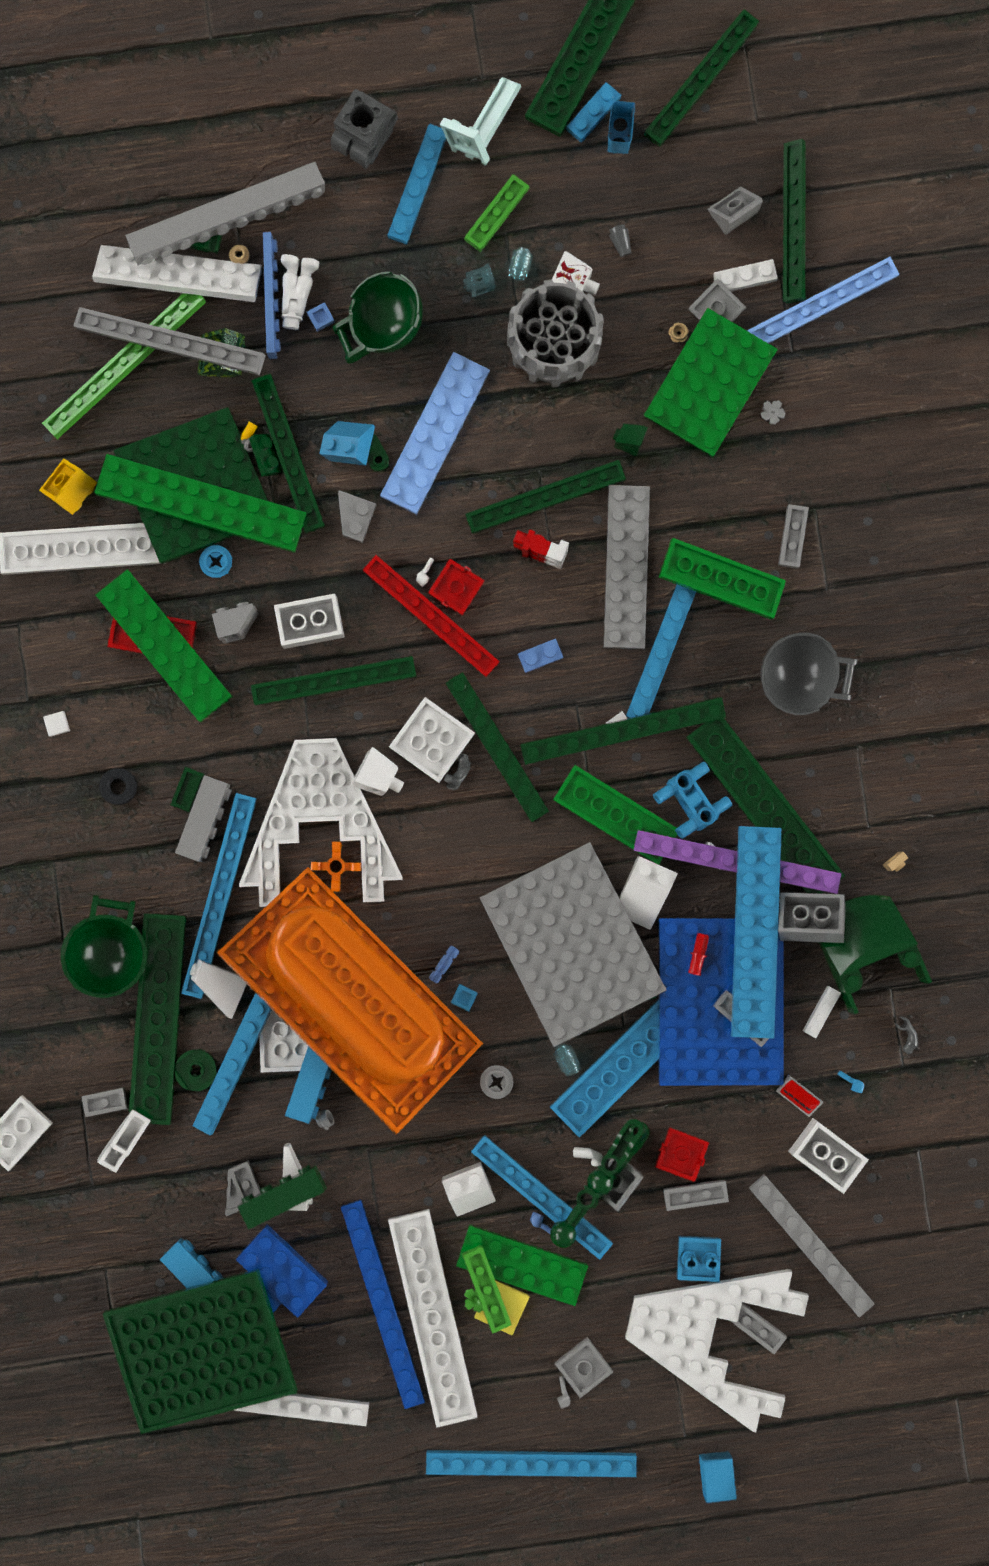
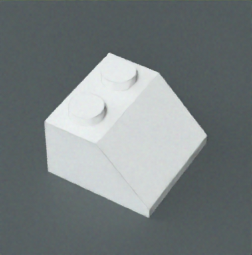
(468, 1189)

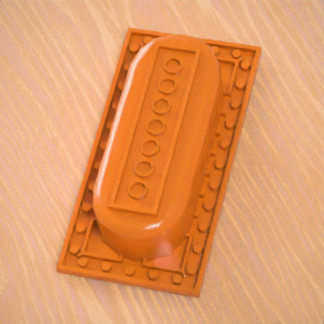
(350, 999)

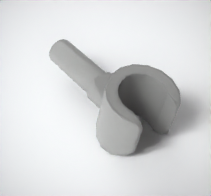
(563, 1400)

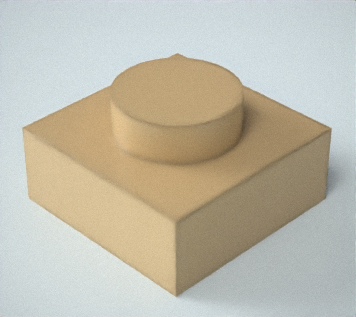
(896, 862)

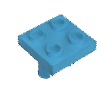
(699, 1258)

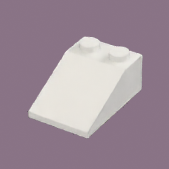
(646, 891)

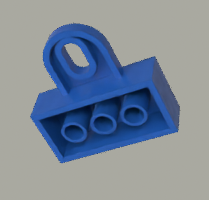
(283, 1270)

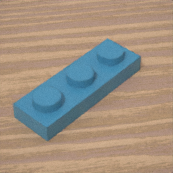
(593, 112)

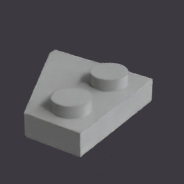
(355, 515)
(240, 1183)

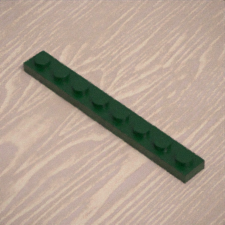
(701, 78)
(794, 221)
(287, 452)
(545, 497)
(333, 681)
(497, 747)

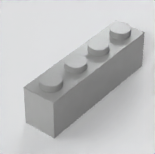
(203, 818)

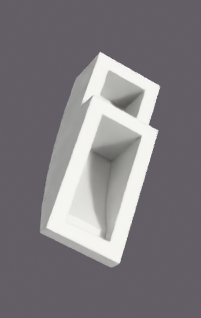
(123, 1141)

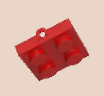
(456, 587)
(682, 1154)

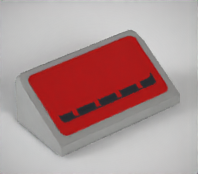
(799, 1096)

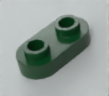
(377, 451)

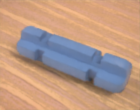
(444, 964)

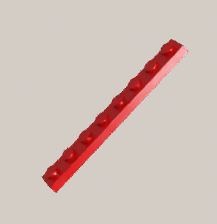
(431, 616)

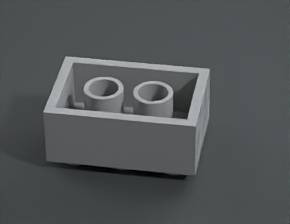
(812, 917)

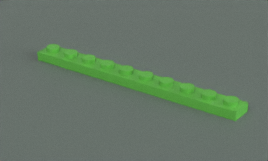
(118, 367)

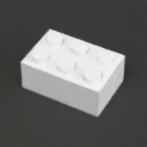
(309, 621)
(828, 1155)

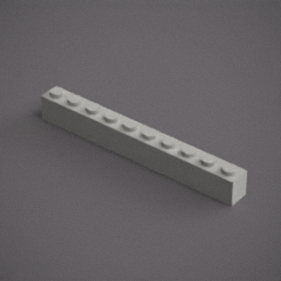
(226, 213)

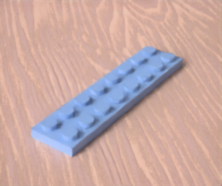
(435, 433)

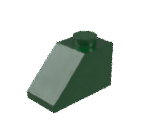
(630, 438)

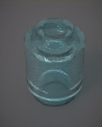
(520, 264)
(566, 1059)

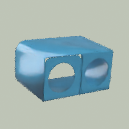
(621, 110)
(717, 1477)

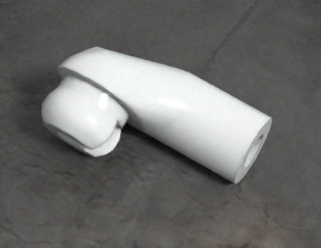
(587, 1153)

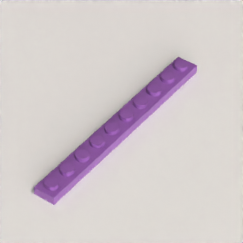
(727, 860)

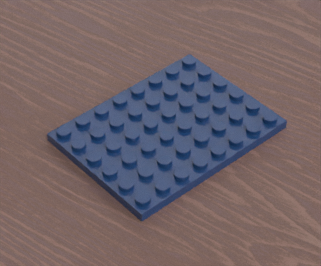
(693, 1034)

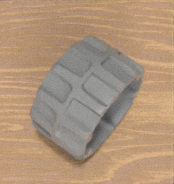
(576, 305)

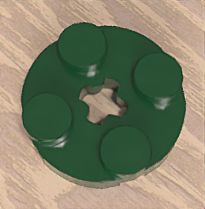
(184, 1067)

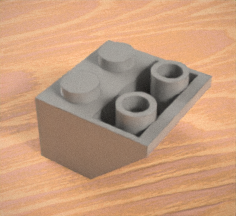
(235, 622)

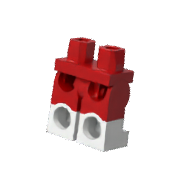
(540, 548)

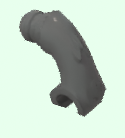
(457, 778)
(912, 1040)

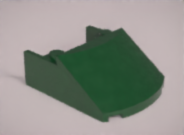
(870, 934)

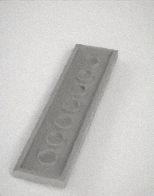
(626, 567)

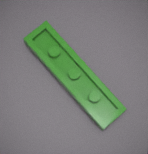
(496, 213)
(486, 1289)

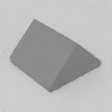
(735, 209)
(623, 1185)

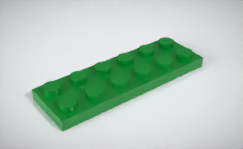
(722, 578)
(610, 810)
(527, 1265)

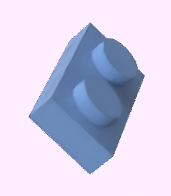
(540, 655)

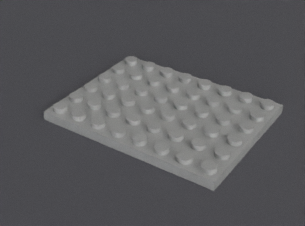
(572, 944)

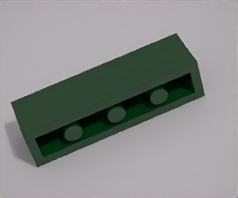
(281, 1197)

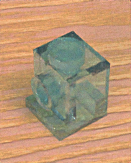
(485, 285)

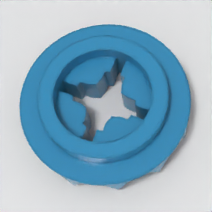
(206, 562)

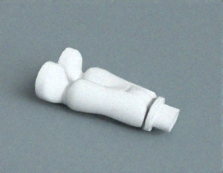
(296, 289)

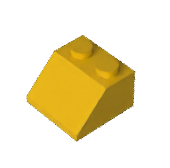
(68, 486)

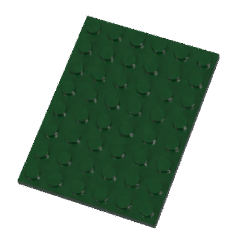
(200, 1351)

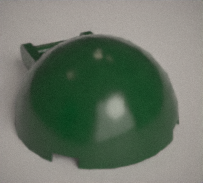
(381, 316)
(104, 951)

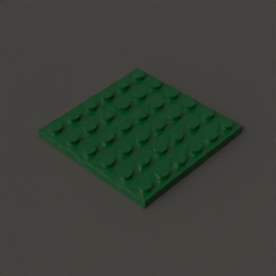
(200, 450)

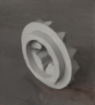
(494, 1091)

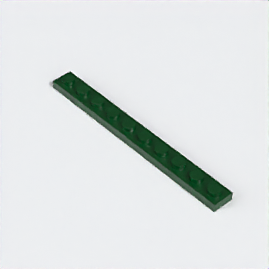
(623, 730)

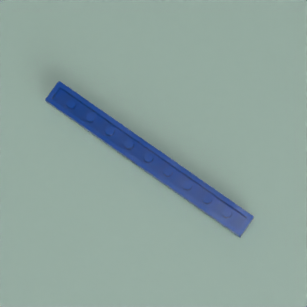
(383, 1304)

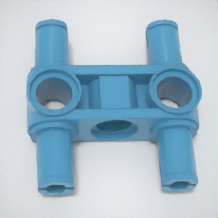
(692, 800)

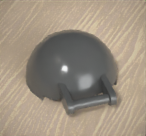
(803, 673)

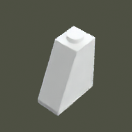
(220, 985)

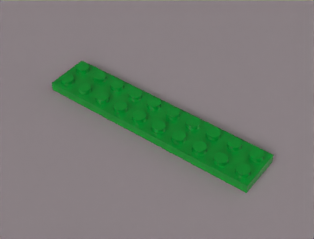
(200, 503)

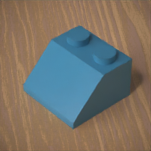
(347, 442)

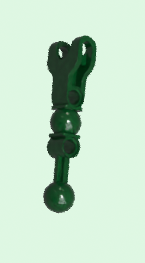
(601, 1180)

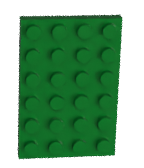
(710, 382)

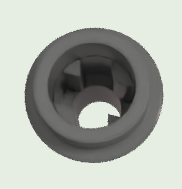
(620, 237)

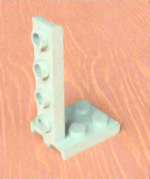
(476, 138)

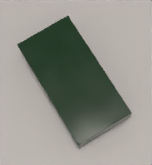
(187, 789)

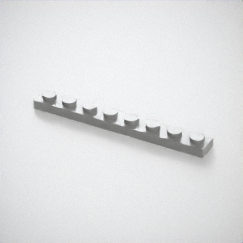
(811, 1245)

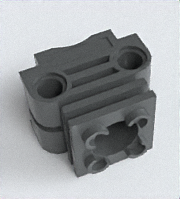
(360, 142)

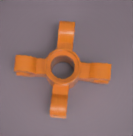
(336, 877)

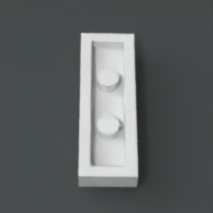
(748, 275)

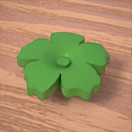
(472, 1301)

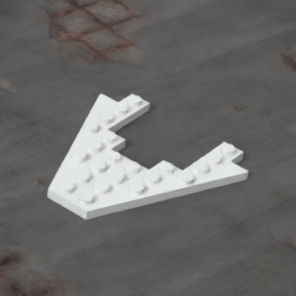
(318, 789)
(679, 1327)

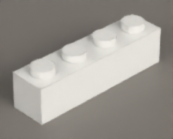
(821, 1012)

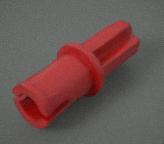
(698, 954)

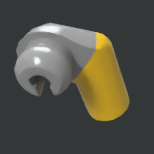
(247, 433)

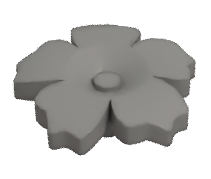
(773, 412)

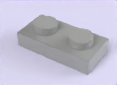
(104, 1102)

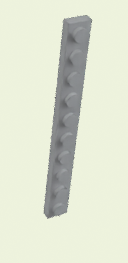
(169, 341)

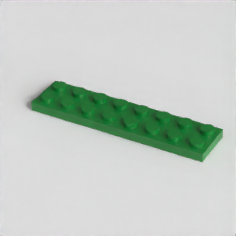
(163, 645)

